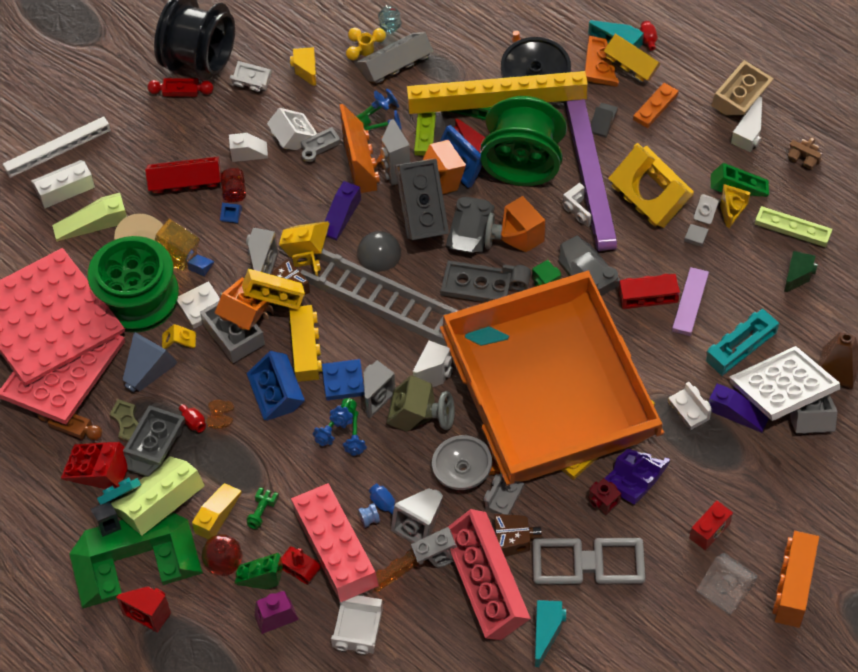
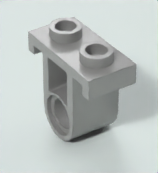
(435, 548)

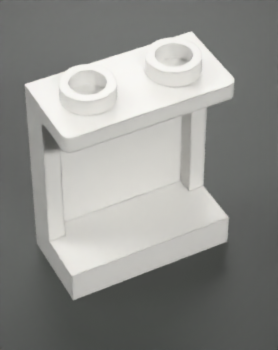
(358, 624)

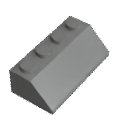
(395, 56)

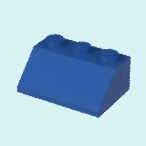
(275, 385)

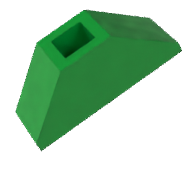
(260, 573)

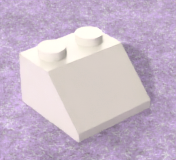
(290, 128)
(434, 364)

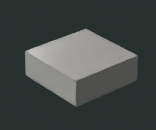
(696, 235)

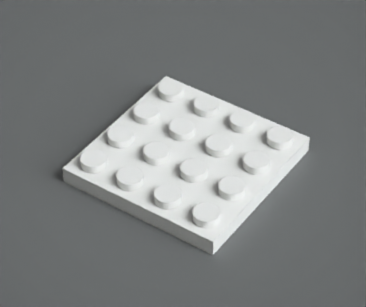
(784, 383)

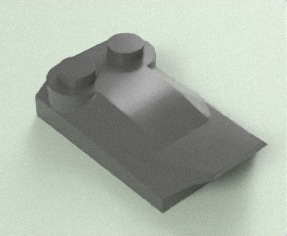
(469, 225)
(579, 256)
(152, 440)

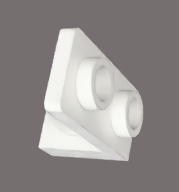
(571, 204)

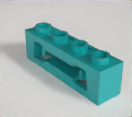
(721, 356)

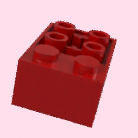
(96, 465)

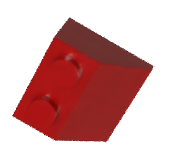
(145, 606)

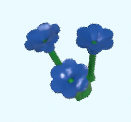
(376, 105)

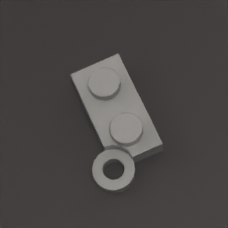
(319, 143)

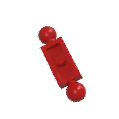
(180, 87)

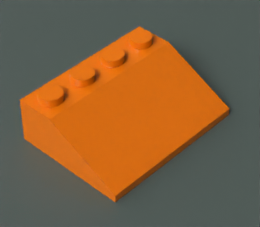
(358, 151)

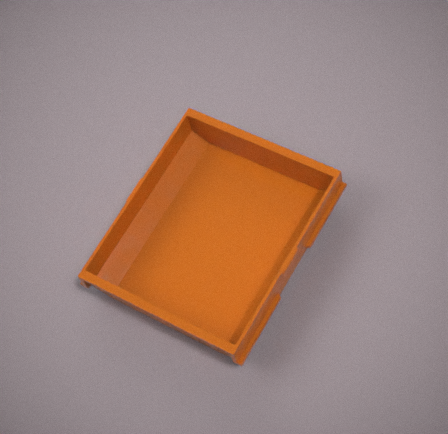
(557, 384)

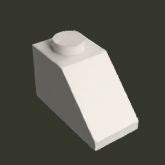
(247, 147)

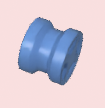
(369, 515)

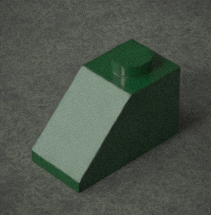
(800, 270)

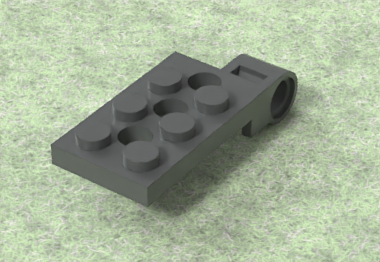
(512, 277)

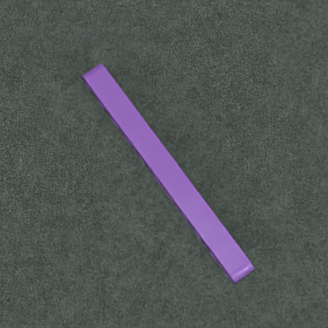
(591, 175)

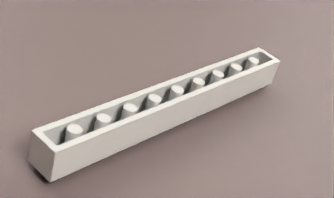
(56, 147)

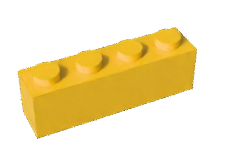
(304, 343)

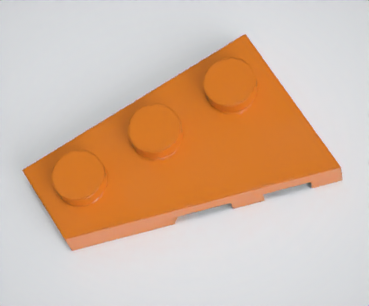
(597, 66)

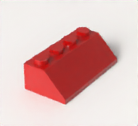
(183, 174)

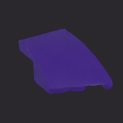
(636, 474)

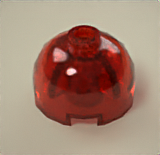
(221, 554)

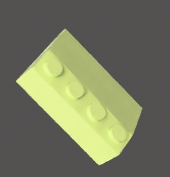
(158, 494)

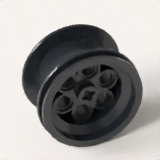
(194, 37)

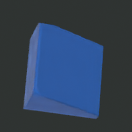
(230, 212)
(200, 265)

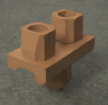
(806, 149)

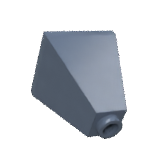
(145, 363)

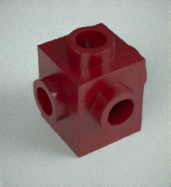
(604, 495)

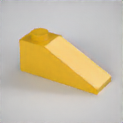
(215, 511)

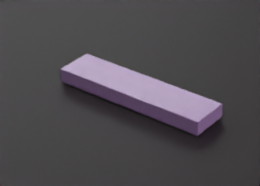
(690, 301)

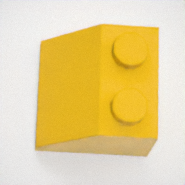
(304, 238)

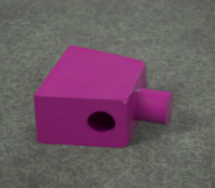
(274, 612)

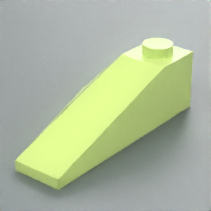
(94, 217)

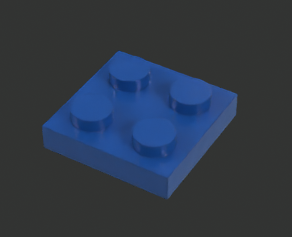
(343, 379)

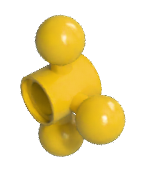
(365, 42)

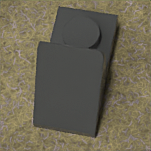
(603, 119)

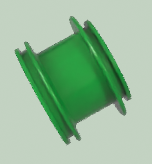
(523, 141)
(135, 297)

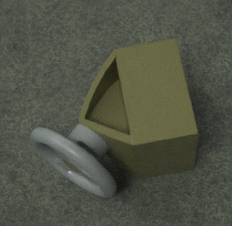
(415, 404)

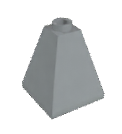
(417, 515)

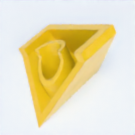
(733, 203)

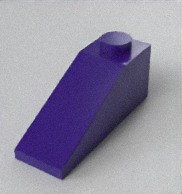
(342, 209)
(737, 408)

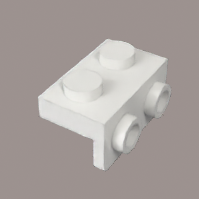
(252, 76)

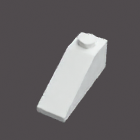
(748, 130)

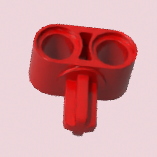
(299, 565)

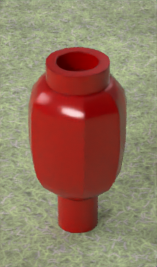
(650, 34)
(193, 418)

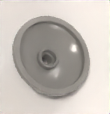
(459, 453)

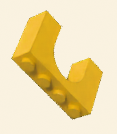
(627, 179)

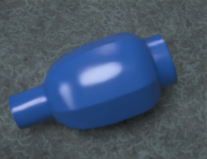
(382, 498)

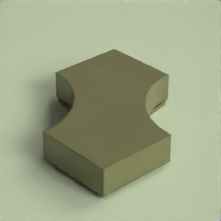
(124, 414)

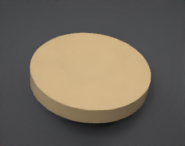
(138, 225)

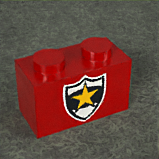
(711, 525)

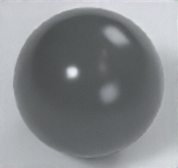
(379, 251)

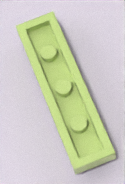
(793, 226)

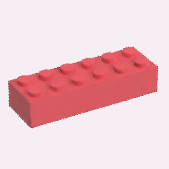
(334, 542)
(487, 576)

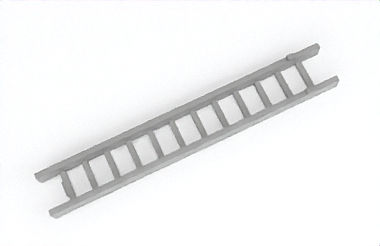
(382, 282)

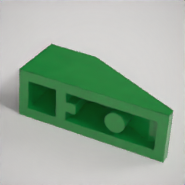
(739, 179)

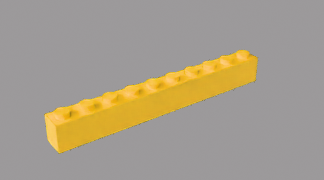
(491, 91)

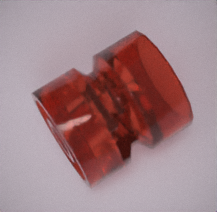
(233, 185)

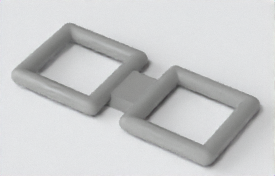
(588, 561)

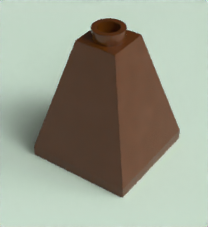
(841, 359)

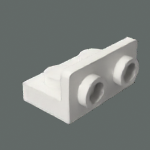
(690, 406)

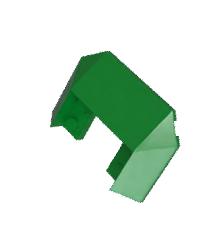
(95, 556)

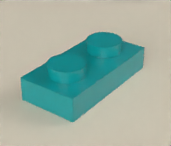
(124, 486)

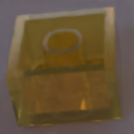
(178, 242)

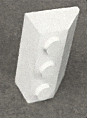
(63, 183)

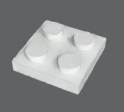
(195, 301)

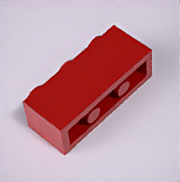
(649, 291)

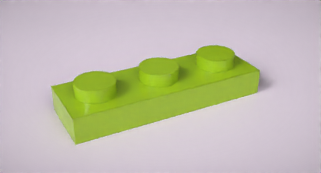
(424, 132)

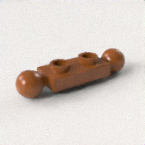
(76, 426)

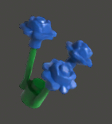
(342, 417)

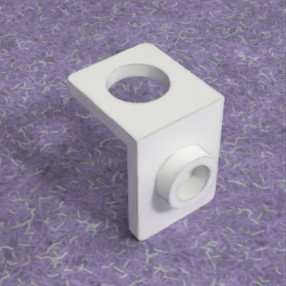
(706, 209)

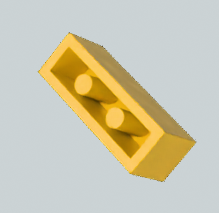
(631, 58)
(273, 289)

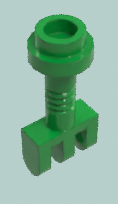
(254, 520)

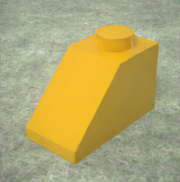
(304, 64)

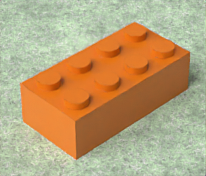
(795, 579)

